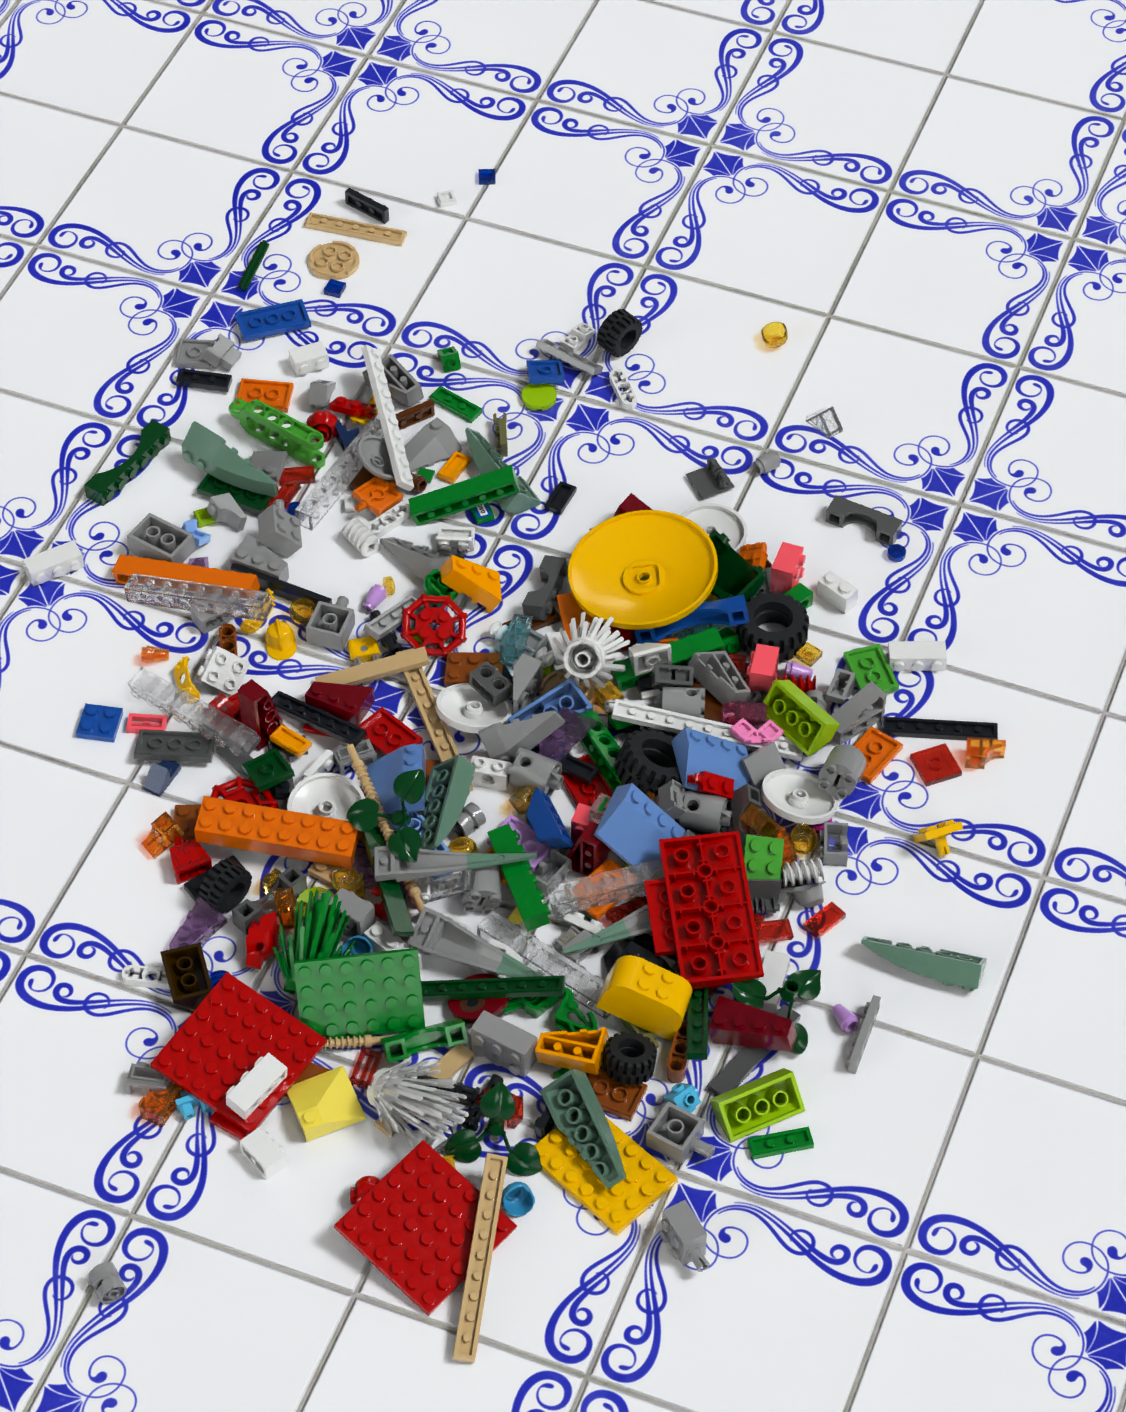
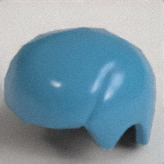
(361, 945)
(517, 1199)

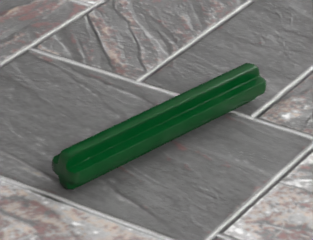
(253, 265)

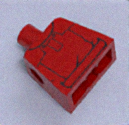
(188, 859)

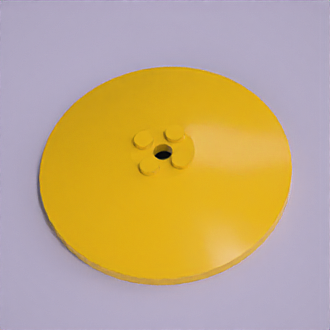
(640, 544)

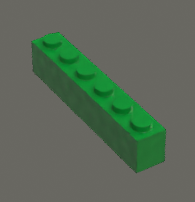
(464, 495)
(681, 651)
(519, 879)

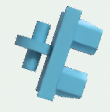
(187, 1102)

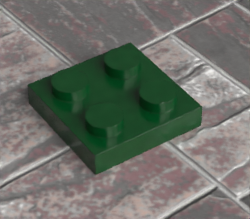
(268, 770)

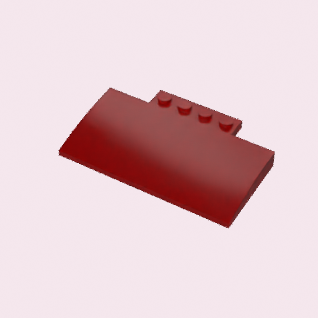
(704, 910)

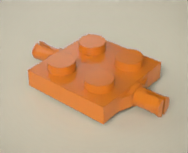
(377, 496)

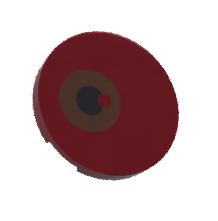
(471, 1009)

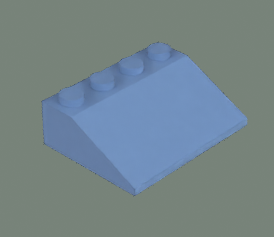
(708, 753)
(386, 769)
(635, 825)

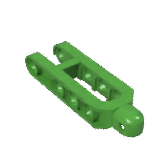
(296, 436)

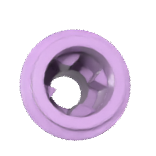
(375, 597)
(797, 669)
(845, 1018)

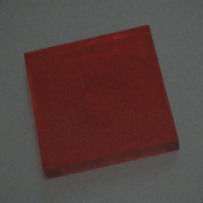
(935, 764)

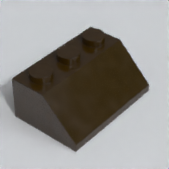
(187, 975)

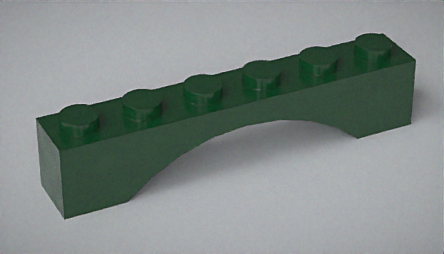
(106, 484)

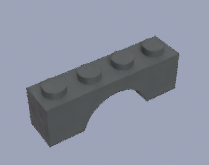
(846, 512)
(540, 602)
(741, 801)
(252, 910)

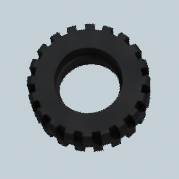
(774, 609)
(647, 760)

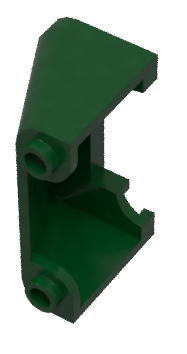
(734, 573)

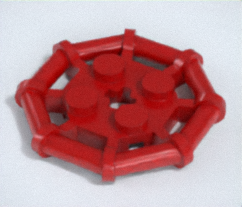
(441, 618)
(241, 795)

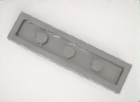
(565, 355)
(390, 619)
(860, 1041)

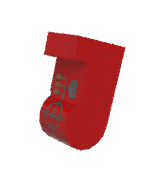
(226, 706)

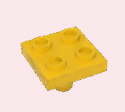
(938, 835)

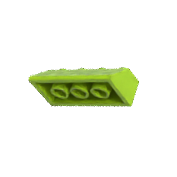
(799, 717)
(758, 1104)

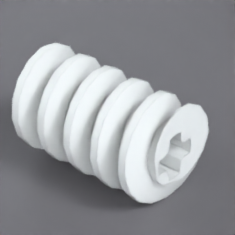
(361, 537)
(802, 871)

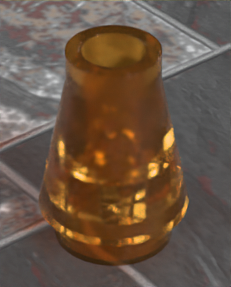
(153, 654)

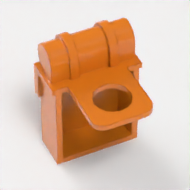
(755, 554)

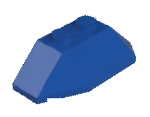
(547, 822)

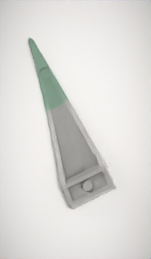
(437, 863)
(630, 926)
(449, 940)

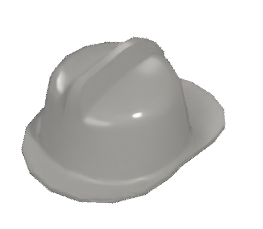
(806, 895)

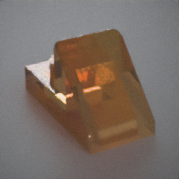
(760, 822)
(285, 906)

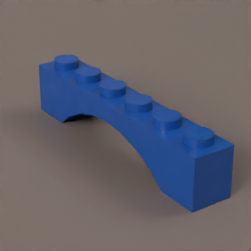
(726, 611)

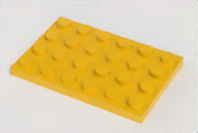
(623, 1203)

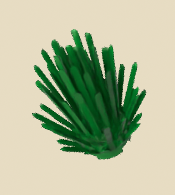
(313, 938)

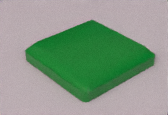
(427, 473)

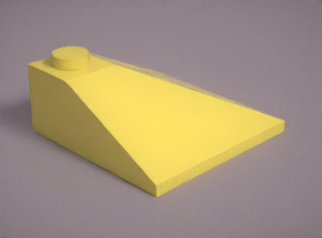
(325, 1103)

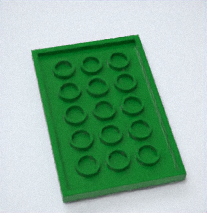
(360, 993)

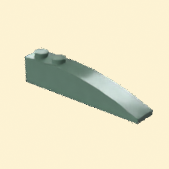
(213, 456)
(489, 460)
(445, 799)
(940, 965)
(584, 1124)

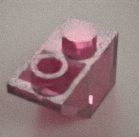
(752, 712)

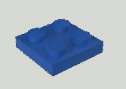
(545, 371)
(99, 723)

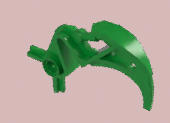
(541, 1004)

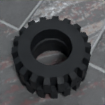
(619, 333)
(225, 885)
(629, 1058)

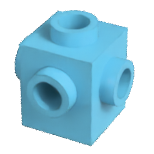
(683, 1096)

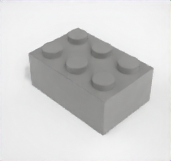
(161, 540)
(503, 1044)

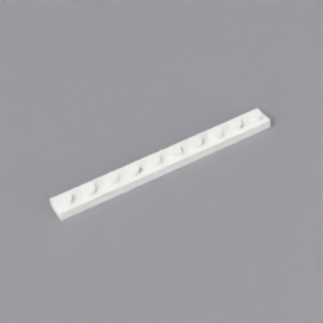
(387, 418)
(676, 722)

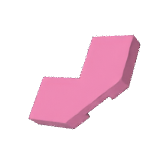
(749, 735)

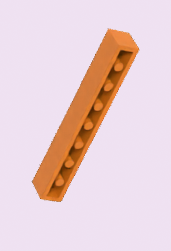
(129, 564)

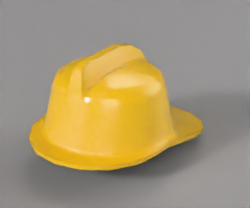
(280, 640)

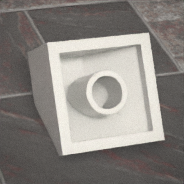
(646, 655)

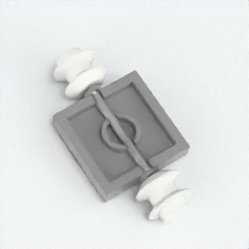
(534, 646)

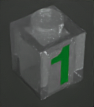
(599, 807)

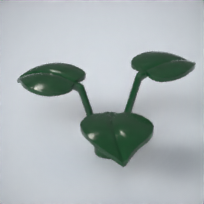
(407, 840)
(802, 983)
(497, 1106)

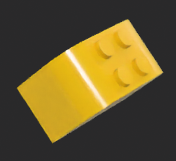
(645, 995)

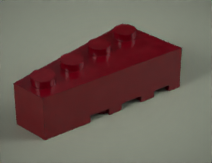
(258, 711)
(750, 1027)

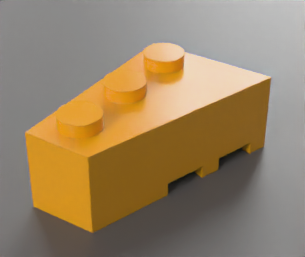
(473, 580)
(573, 1050)

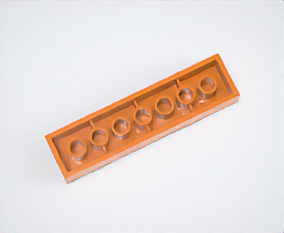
(276, 832)

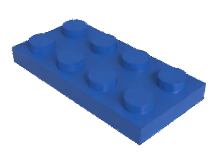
(272, 320)

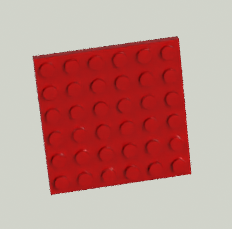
(227, 1039)
(419, 1226)

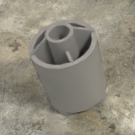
(682, 700)
(535, 770)
(842, 771)
(704, 812)
(486, 891)

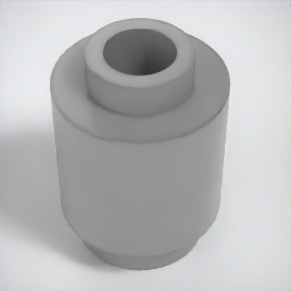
(767, 462)

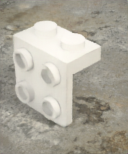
(455, 538)
(222, 670)

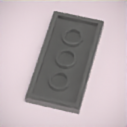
(174, 746)

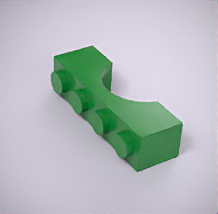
(438, 1035)

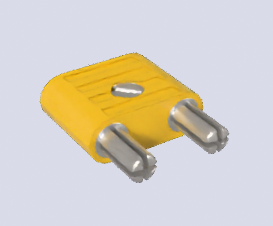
(363, 650)

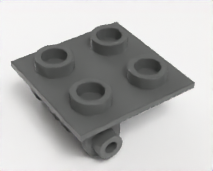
(710, 479)
(765, 894)

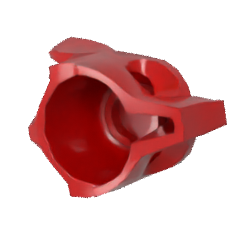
(260, 939)

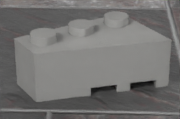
(400, 382)
(259, 558)
(719, 676)
(859, 713)

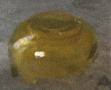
(774, 334)
(302, 610)
(803, 839)
(463, 844)
(347, 879)

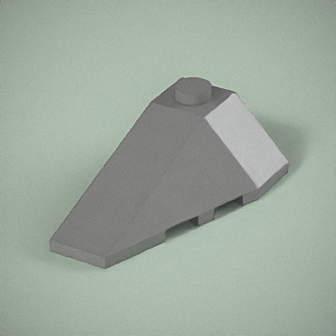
(431, 445)
(415, 557)
(505, 740)

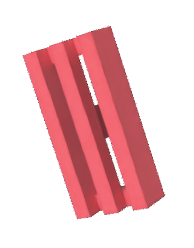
(145, 722)

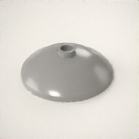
(375, 457)

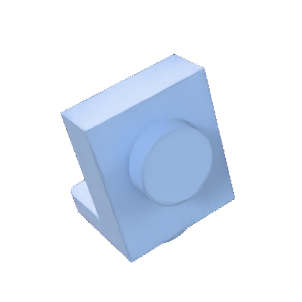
(199, 536)

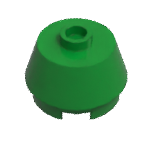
(435, 587)

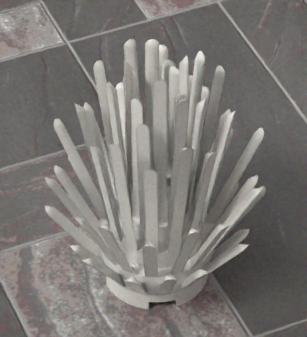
(588, 653)
(399, 1095)

